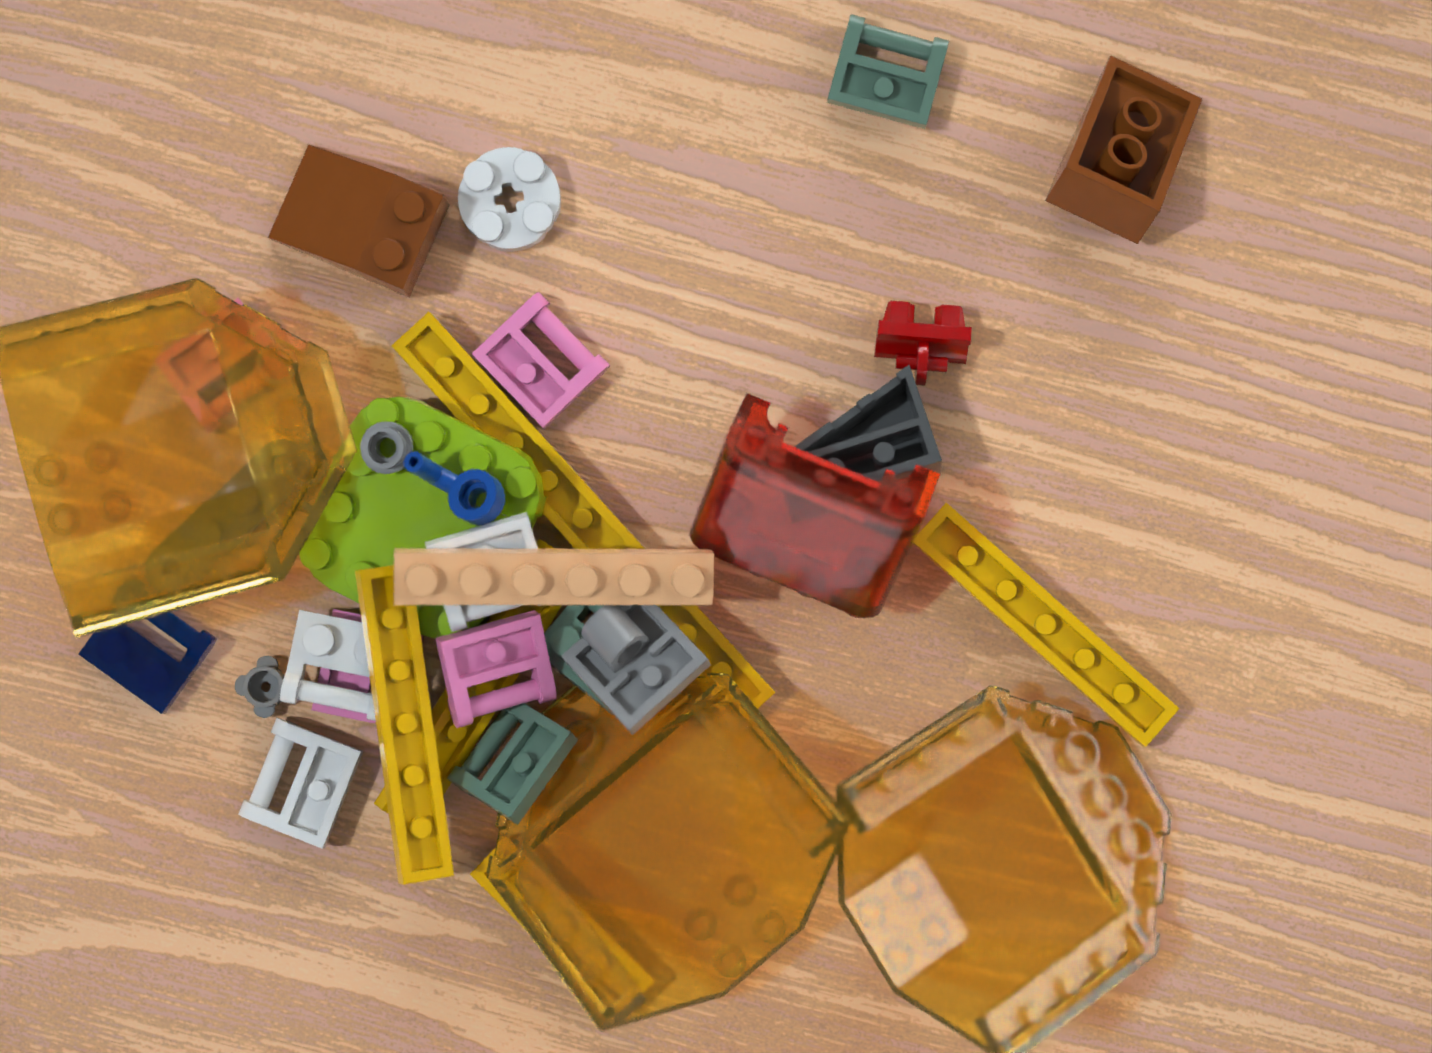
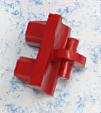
(920, 344)

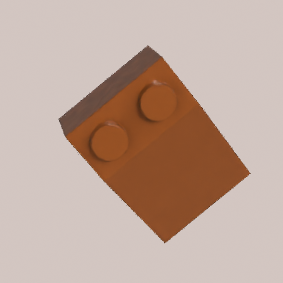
(1124, 150)
(360, 219)

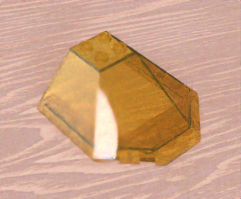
(170, 448)
(667, 853)
(1004, 867)

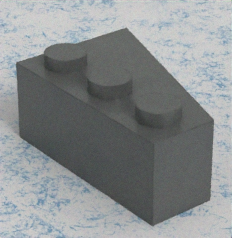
(880, 433)

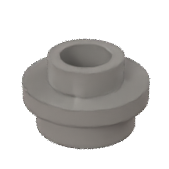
(371, 447)

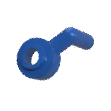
(461, 488)

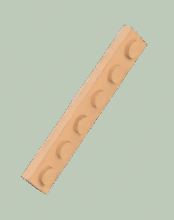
(553, 576)

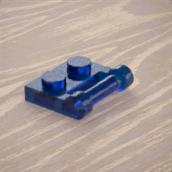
(144, 665)

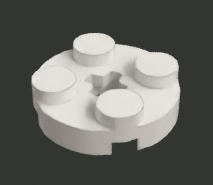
(485, 181)

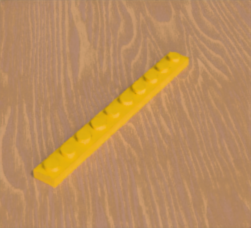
(569, 500)

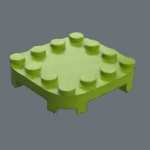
(399, 510)

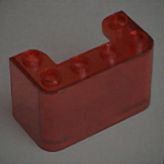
(808, 518)

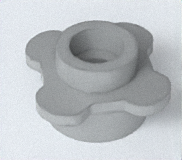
(250, 686)

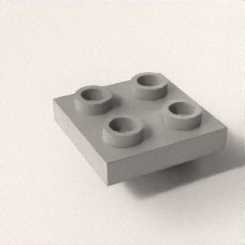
(634, 661)

